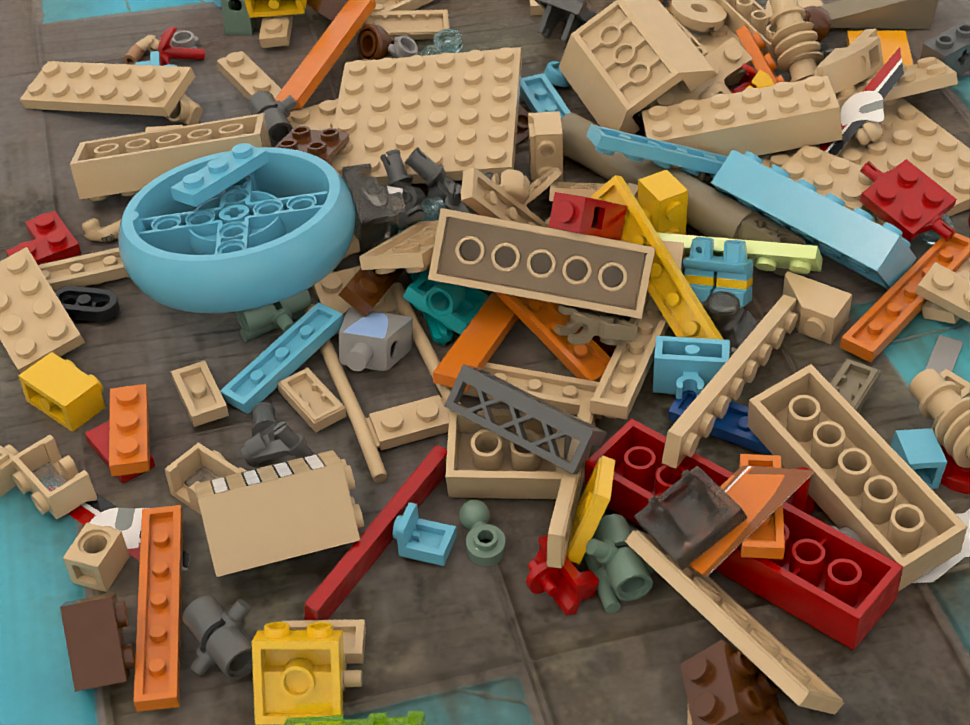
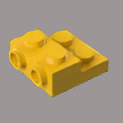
(297, 672)

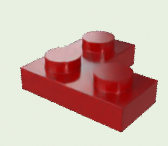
(50, 240)

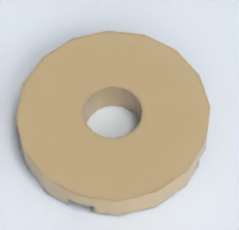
(698, 14)

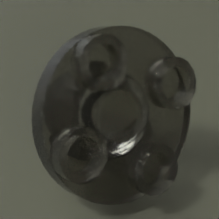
(730, 318)

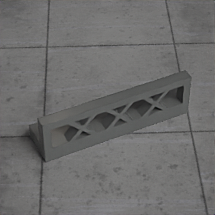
(534, 408)

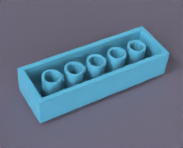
(821, 220)

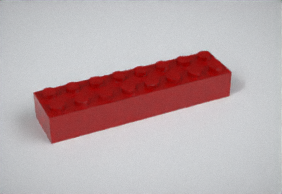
(823, 574)

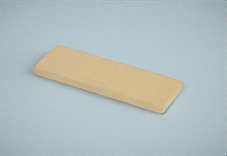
(740, 628)

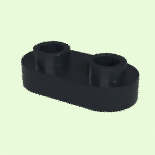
(88, 303)

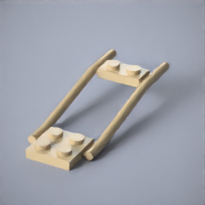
(396, 424)

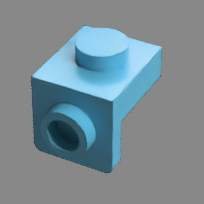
(423, 538)

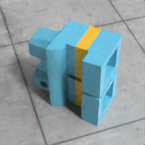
(719, 273)

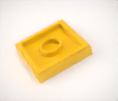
(591, 508)

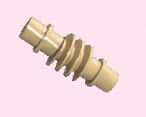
(794, 40)
(943, 403)

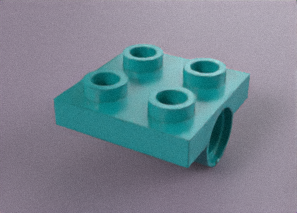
(446, 302)

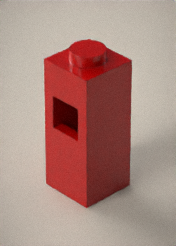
(587, 216)

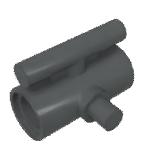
(275, 113)
(220, 637)

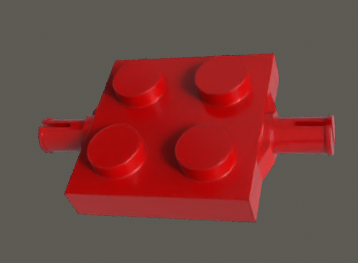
(908, 200)

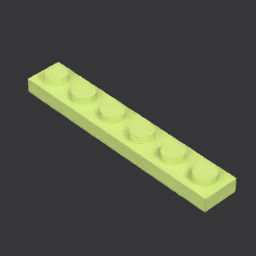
(765, 255)

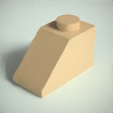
(819, 307)

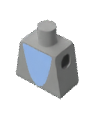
(374, 340)

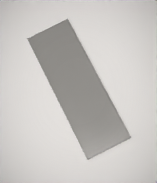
(944, 354)

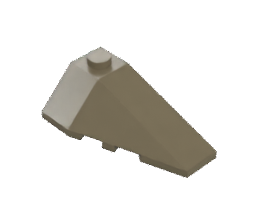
(882, 14)

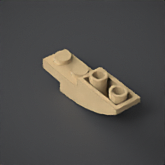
(853, 63)

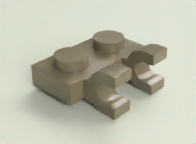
(607, 326)

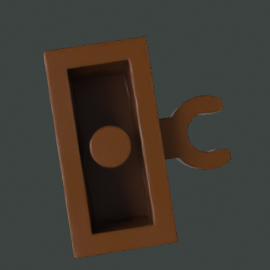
(97, 641)

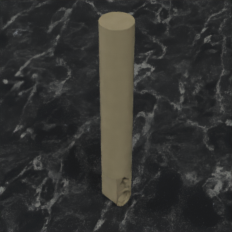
(707, 208)

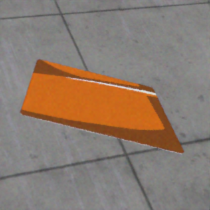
(759, 494)

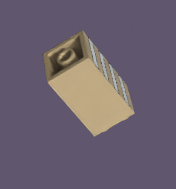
(279, 512)

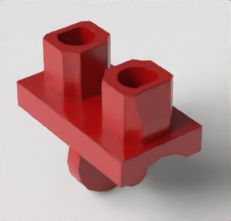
(564, 584)

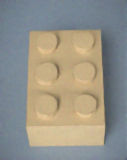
(493, 467)

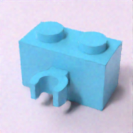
(687, 363)

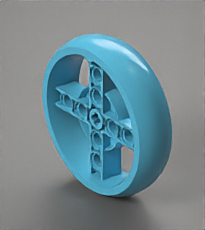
(244, 245)

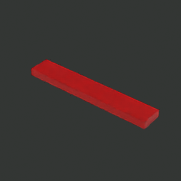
(375, 538)

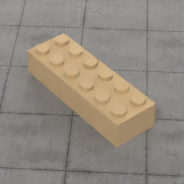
(751, 120)
(134, 160)
(541, 263)
(856, 473)

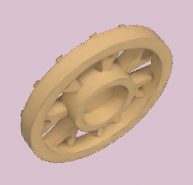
(543, 183)

